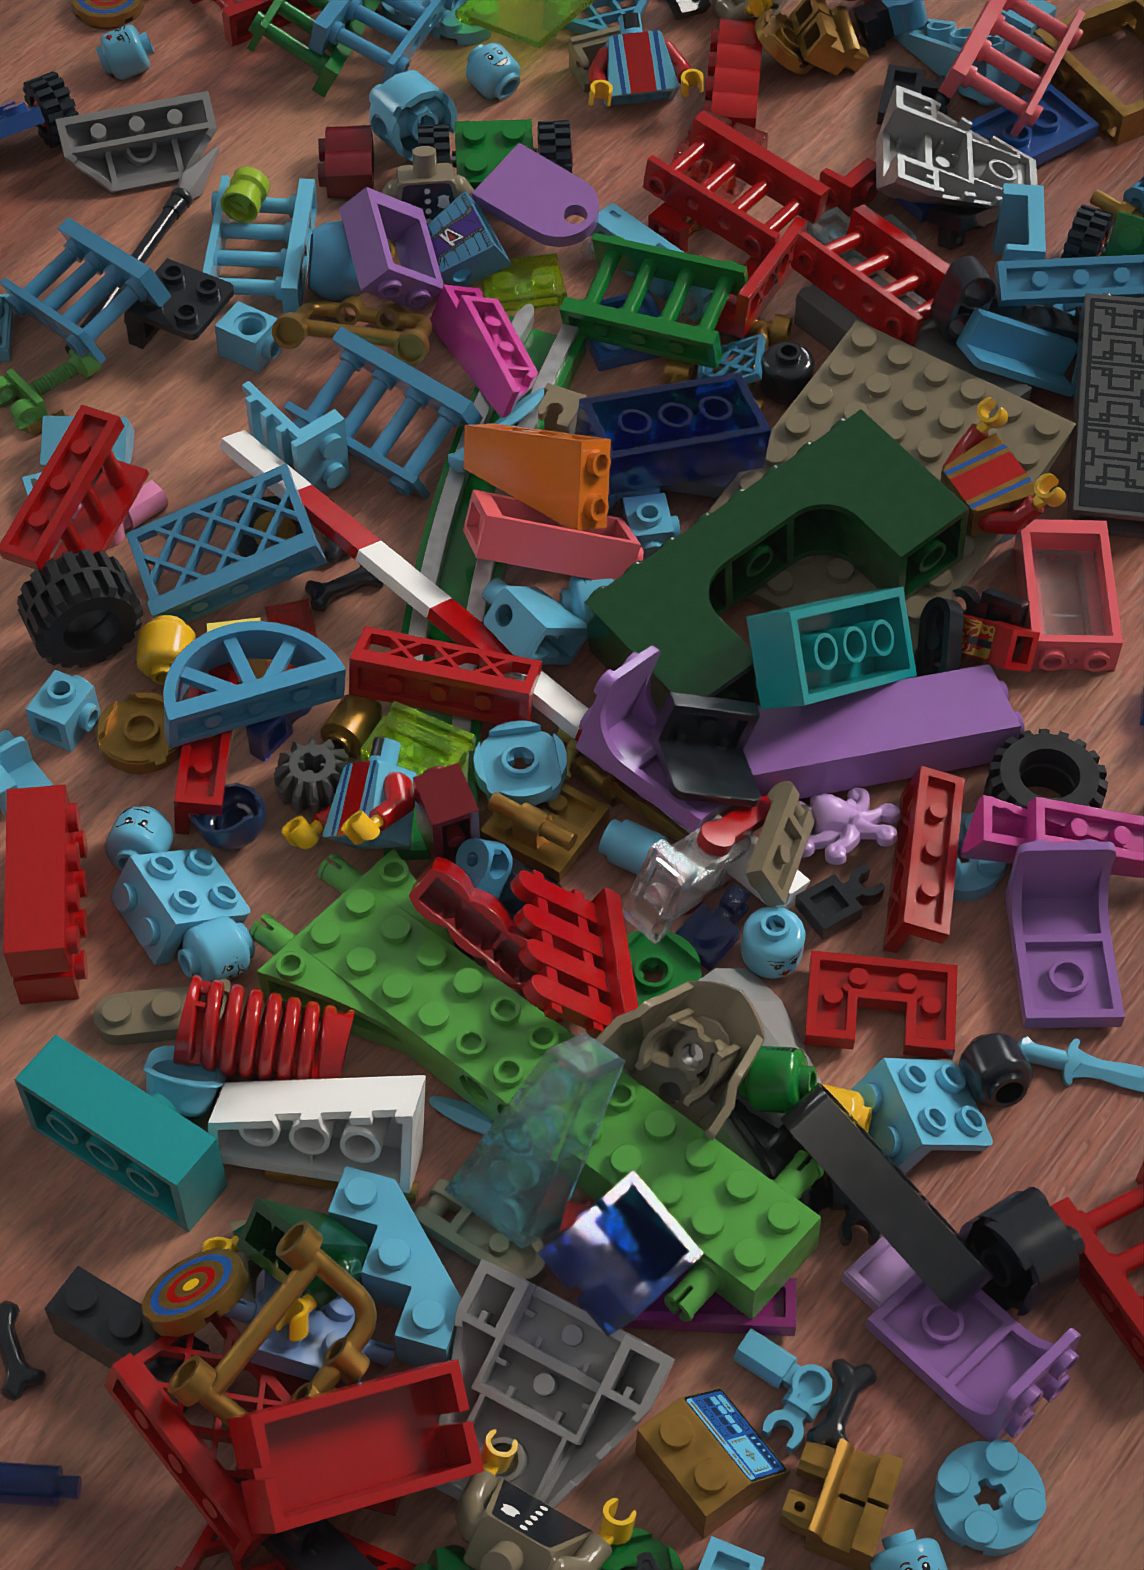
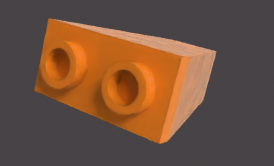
(544, 469)

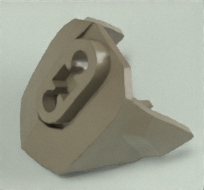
(661, 1042)

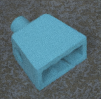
(533, 623)

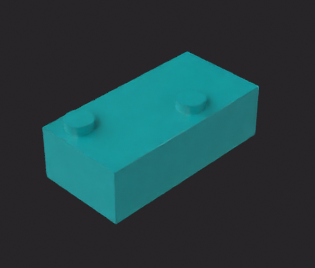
(831, 647)
(122, 1132)

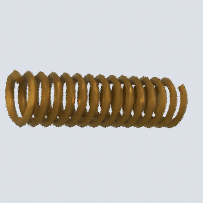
(36, 425)

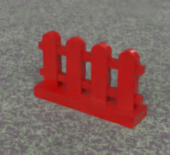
(576, 951)

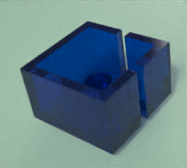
(621, 1253)

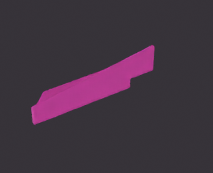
(484, 345)
(1002, 826)

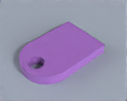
(538, 198)

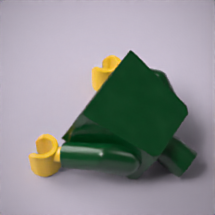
(259, 1241)

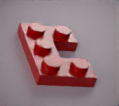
(849, 981)

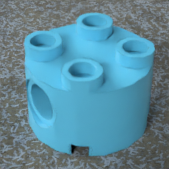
(403, 105)

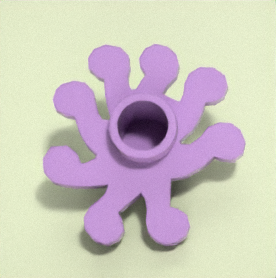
(843, 823)

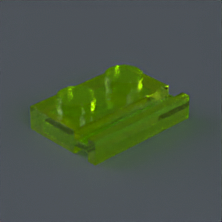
(527, 281)
(423, 739)

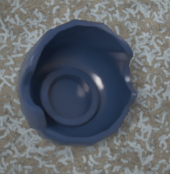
(240, 820)

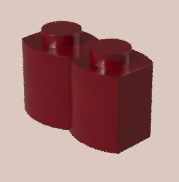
(347, 159)

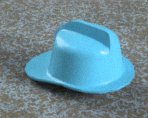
(187, 1088)

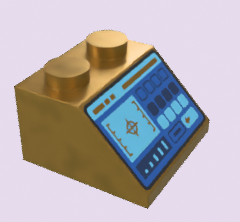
(708, 1458)

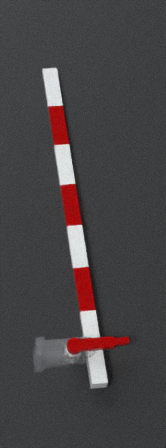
(672, 875)

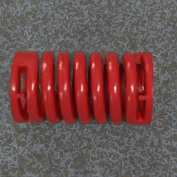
(260, 1048)

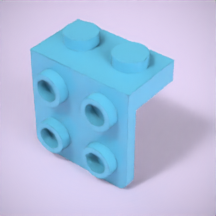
(171, 893)
(921, 1109)

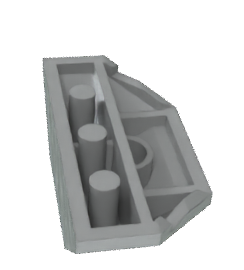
(139, 142)

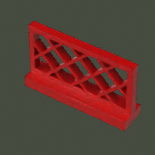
(181, 1444)

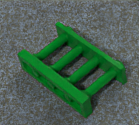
(324, 66)
(658, 334)

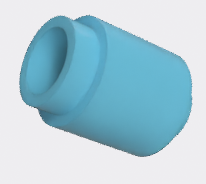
(627, 844)

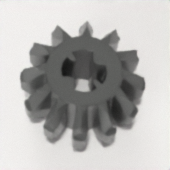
(309, 775)

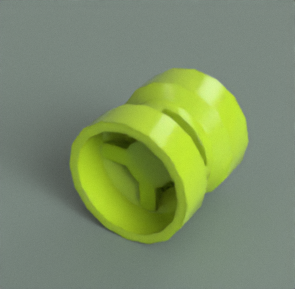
(245, 194)

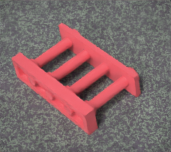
(979, 48)

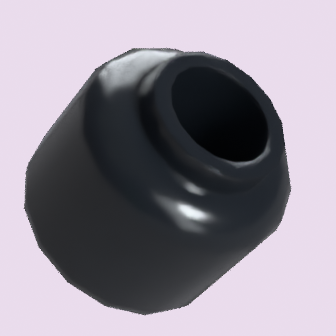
(786, 371)
(996, 1070)

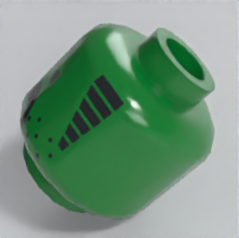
(777, 1079)

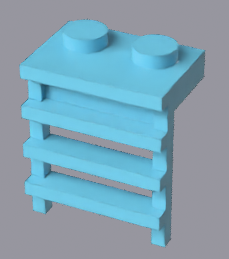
(313, 451)

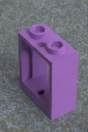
(368, 223)

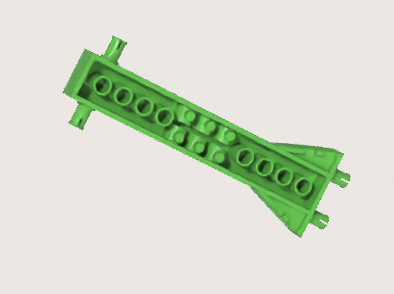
(486, 1039)

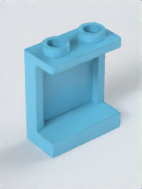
(1020, 223)

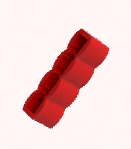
(734, 72)
(473, 920)

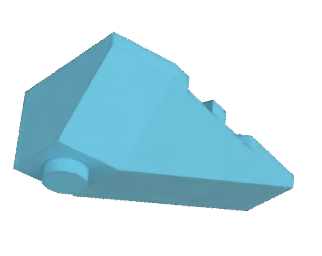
(939, 44)

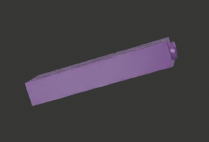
(884, 733)

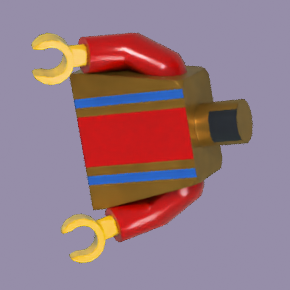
(992, 480)

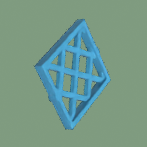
(734, 347)

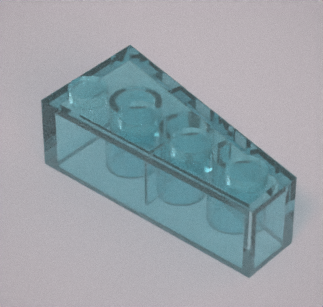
(540, 1142)

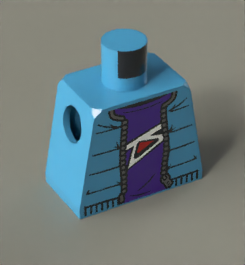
(465, 243)

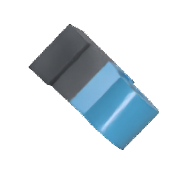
(888, 18)

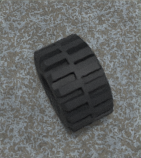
(80, 608)
(1049, 763)

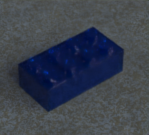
(677, 431)

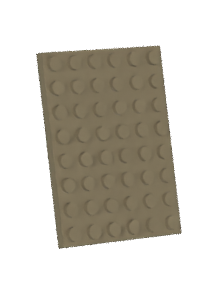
(924, 409)

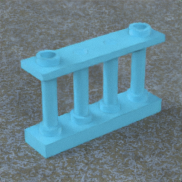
(291, 261)

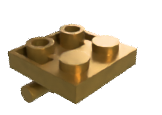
(549, 833)

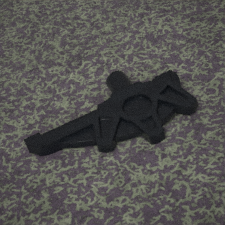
(775, 1151)

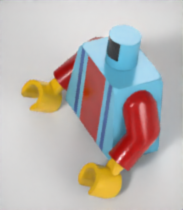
(639, 67)
(369, 807)

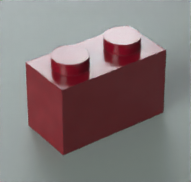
(445, 810)

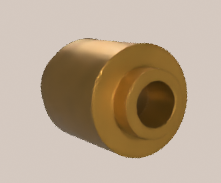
(352, 723)

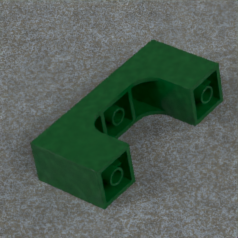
(837, 497)

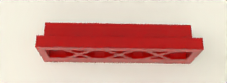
(763, 283)
(441, 682)
(203, 768)
(924, 859)

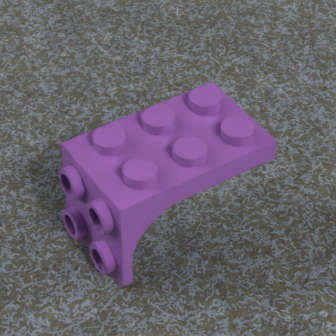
(620, 739)
(1063, 934)
(975, 1357)

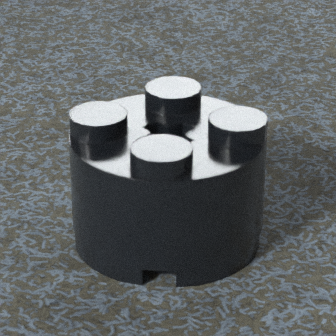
(1025, 1250)

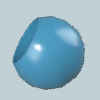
(331, 264)

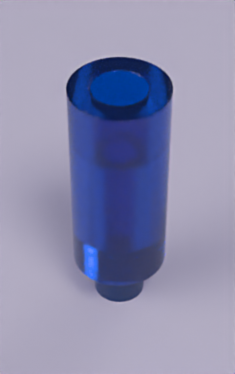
(36, 1484)

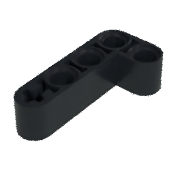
(970, 286)

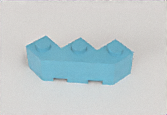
(399, 1265)

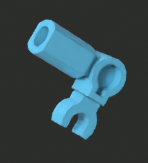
(807, 1386)

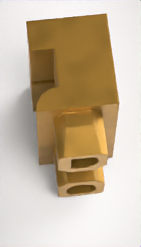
(828, 37)
(851, 1505)

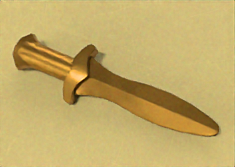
(614, 793)

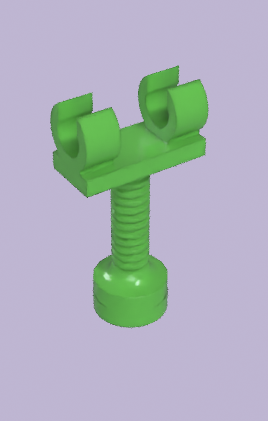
(31, 405)

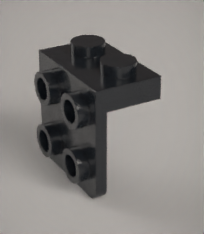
(189, 311)
(703, 747)

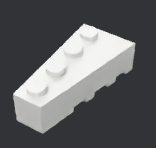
(323, 1126)

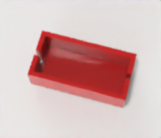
(44, 894)
(353, 1447)

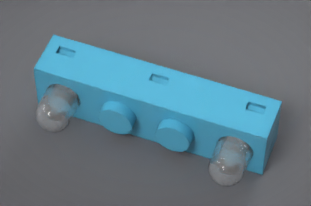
(618, 222)

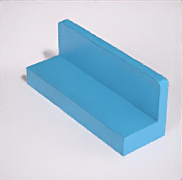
(1018, 351)

